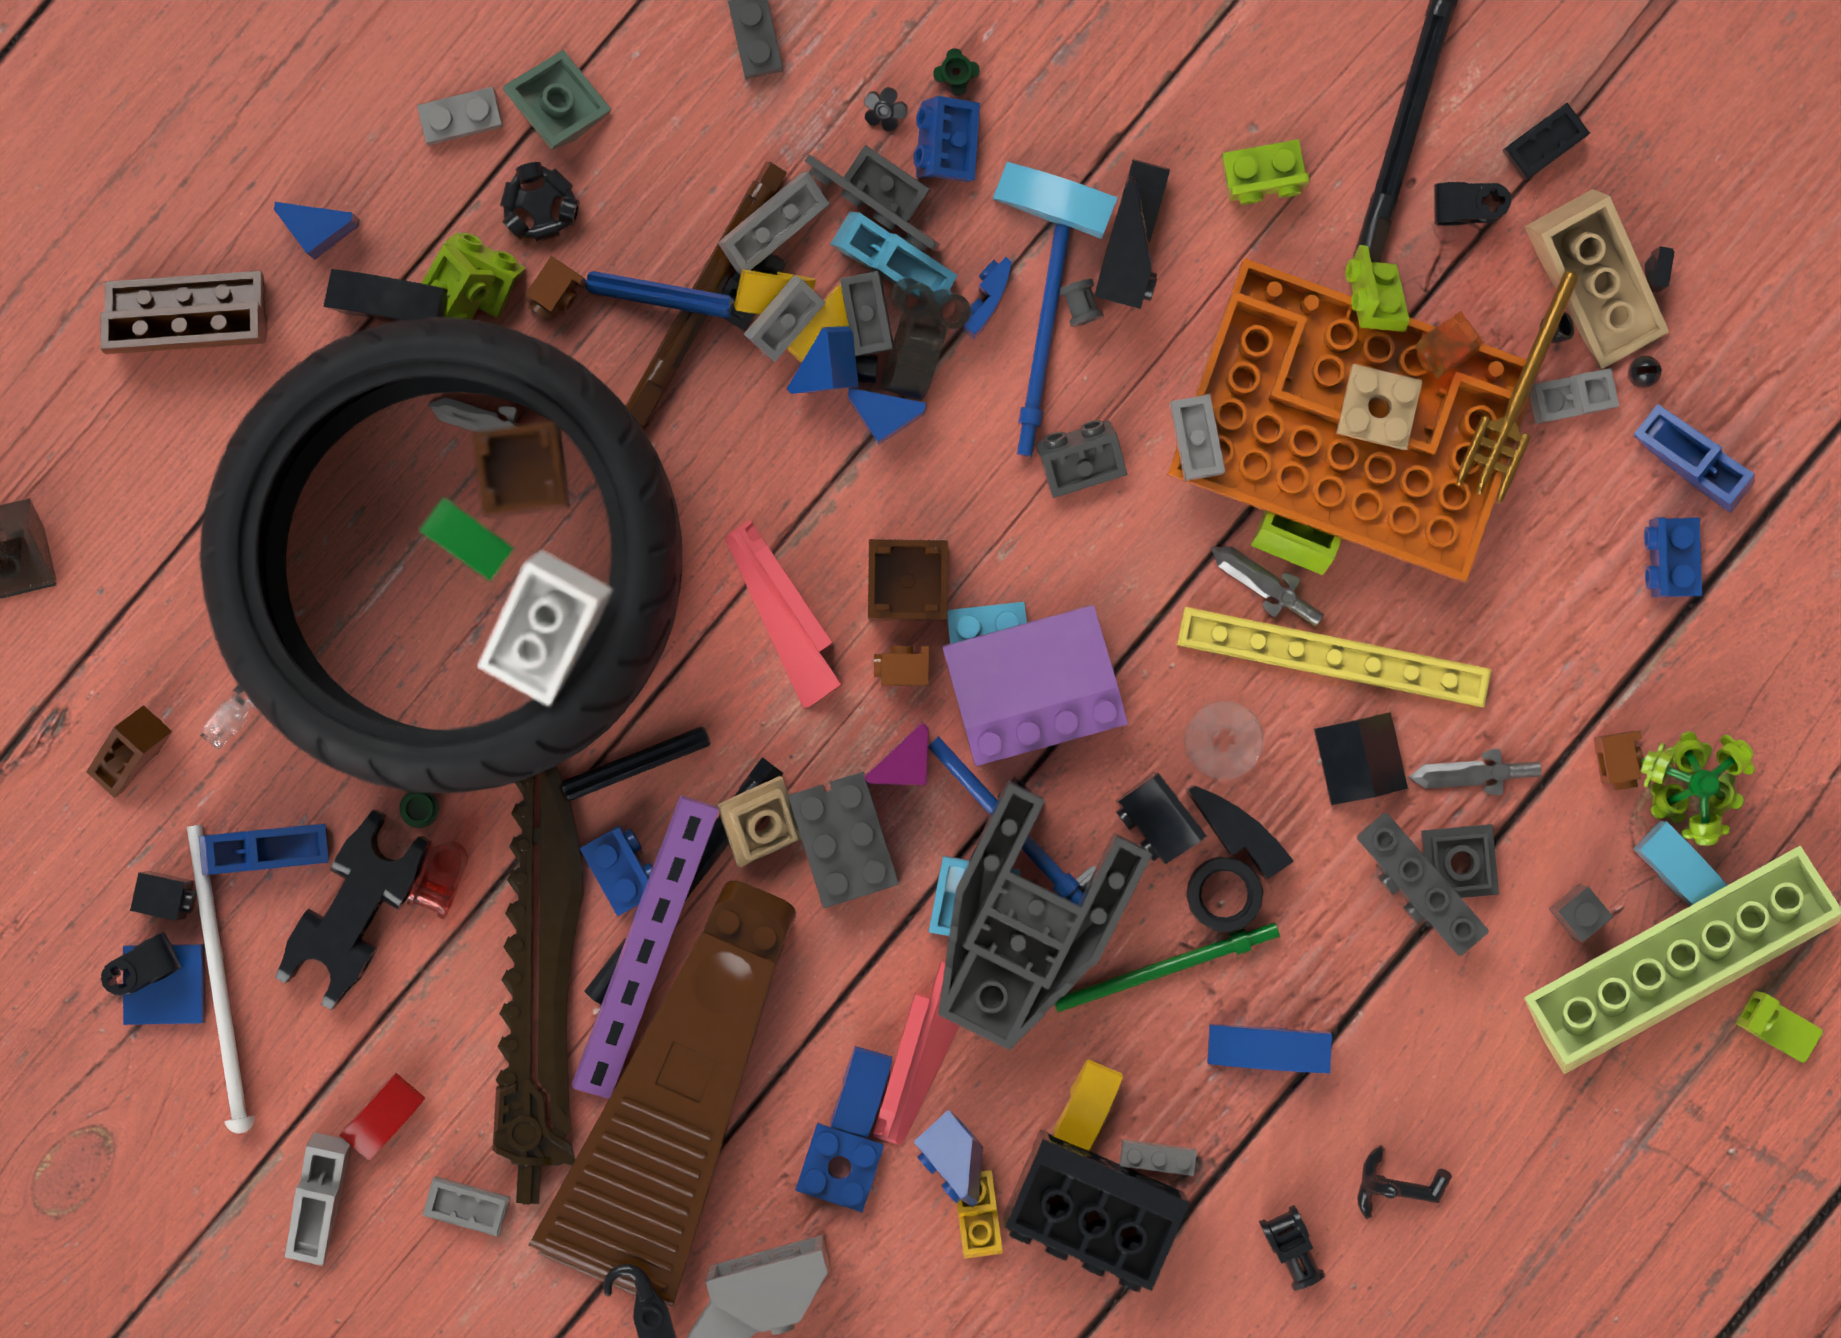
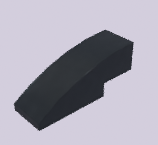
(382, 297)
(1239, 831)

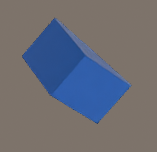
(316, 227)
(828, 363)
(884, 413)

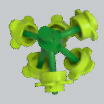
(1714, 793)

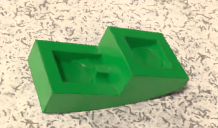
(466, 539)

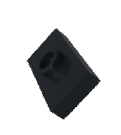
(1546, 141)

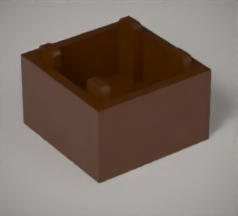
(521, 470)
(907, 580)

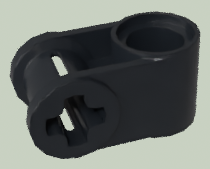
(1462, 203)
(146, 963)

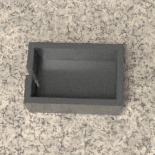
(843, 840)

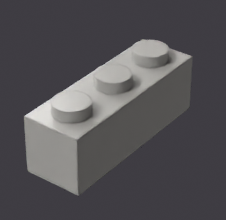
(1157, 1157)

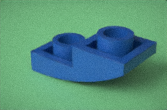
(993, 286)
(861, 1091)

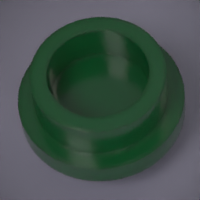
(419, 809)

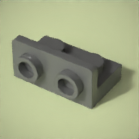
(1081, 457)

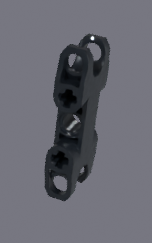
(339, 934)

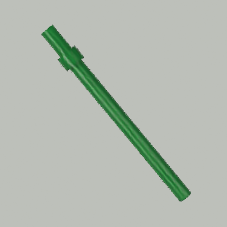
(1239, 943)

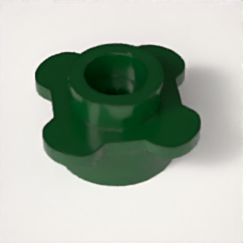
(955, 60)

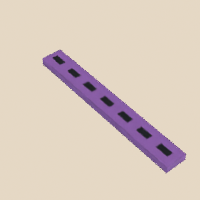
(645, 946)

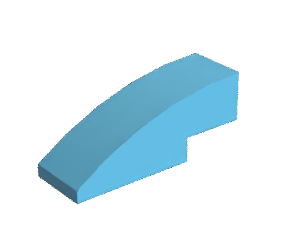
(1055, 199)
(889, 254)
(1678, 864)

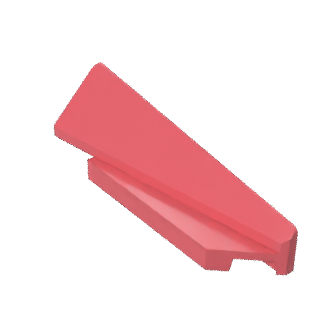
(785, 615)
(916, 1064)

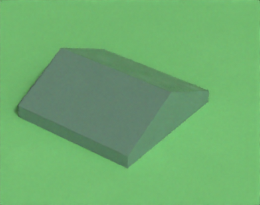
(557, 100)

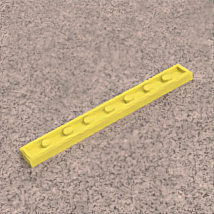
(1334, 657)

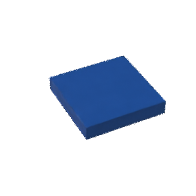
(172, 999)

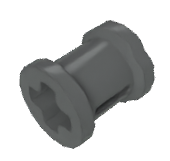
(1081, 302)

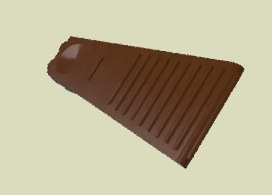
(660, 1135)

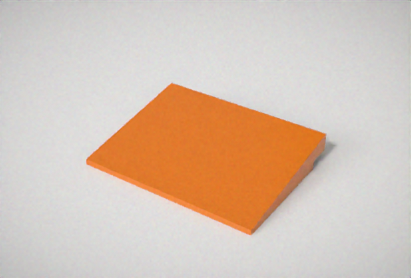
(1277, 406)

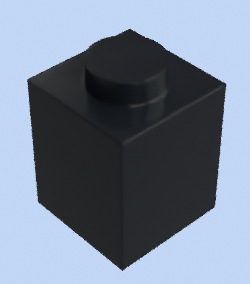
(163, 896)

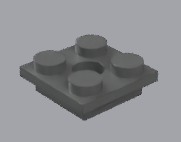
(1478, 843)

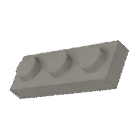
(773, 223)

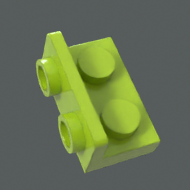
(1264, 171)
(501, 264)
(464, 283)
(1376, 293)

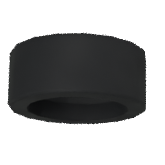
(1254, 895)

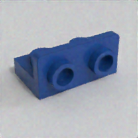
(947, 139)
(1673, 557)
(618, 867)

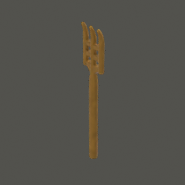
(1507, 425)

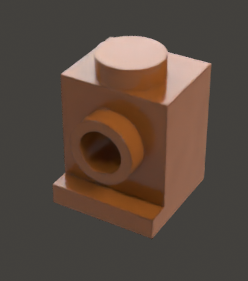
(554, 289)
(902, 666)
(1619, 759)

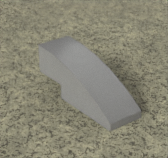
(317, 1198)

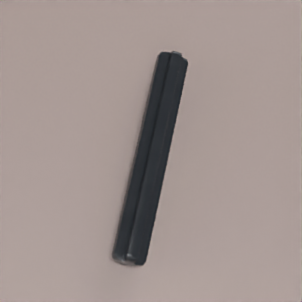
(635, 763)

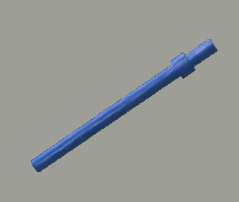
(1031, 415)
(1064, 884)

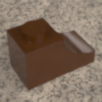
(128, 750)

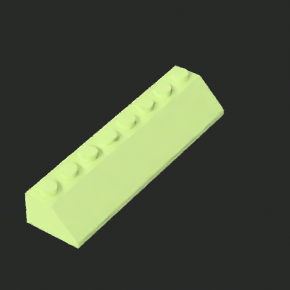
(1683, 959)

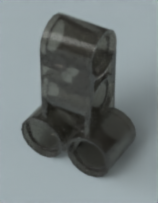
(920, 337)

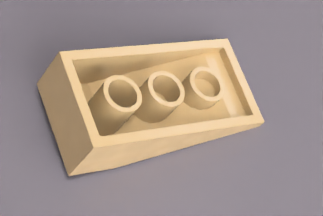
(1612, 296)

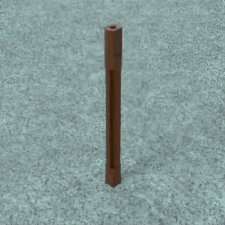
(686, 323)

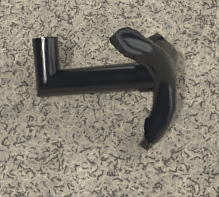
(1392, 1188)

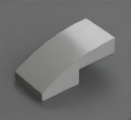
(1573, 396)

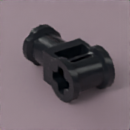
(1290, 1241)

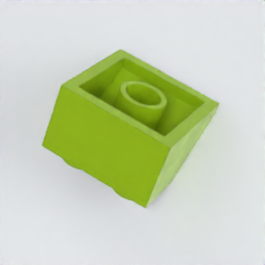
(1296, 542)

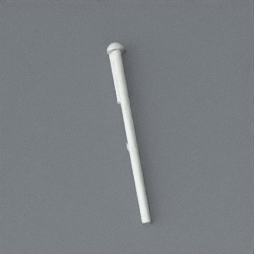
(240, 1121)

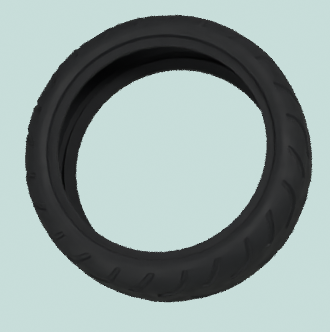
(254, 506)

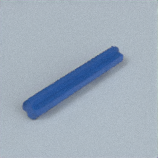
(659, 294)

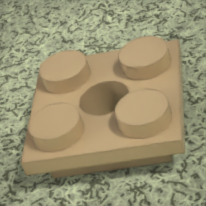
(1397, 391)
(742, 812)

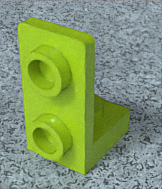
(1779, 1026)

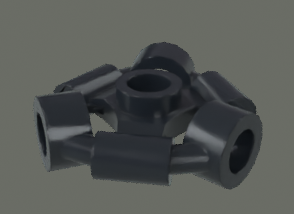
(538, 202)

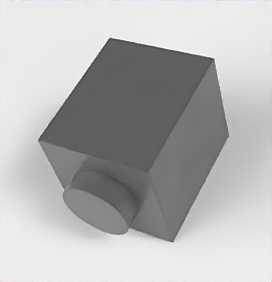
(1581, 913)

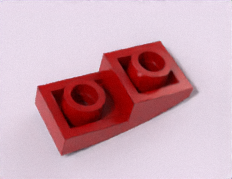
(382, 1116)

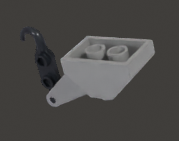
(745, 1293)

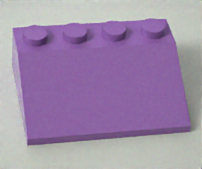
(1034, 685)

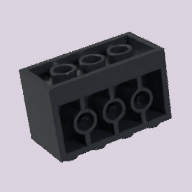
(1102, 1185)

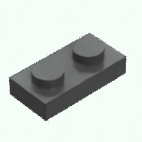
(755, 37)
(867, 313)

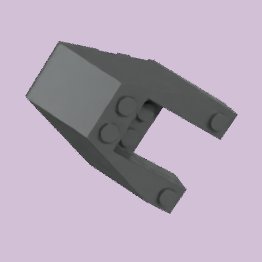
(1018, 943)

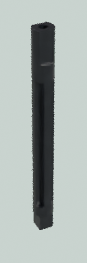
(1405, 128)
(716, 844)

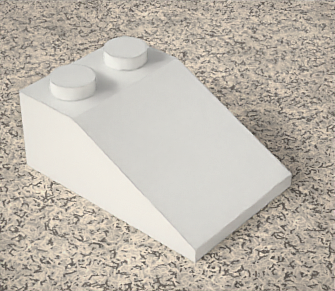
(544, 626)

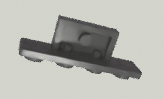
(883, 188)
(1421, 885)

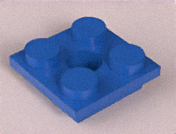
(845, 1191)

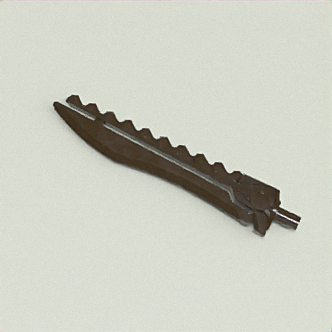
(520, 1104)

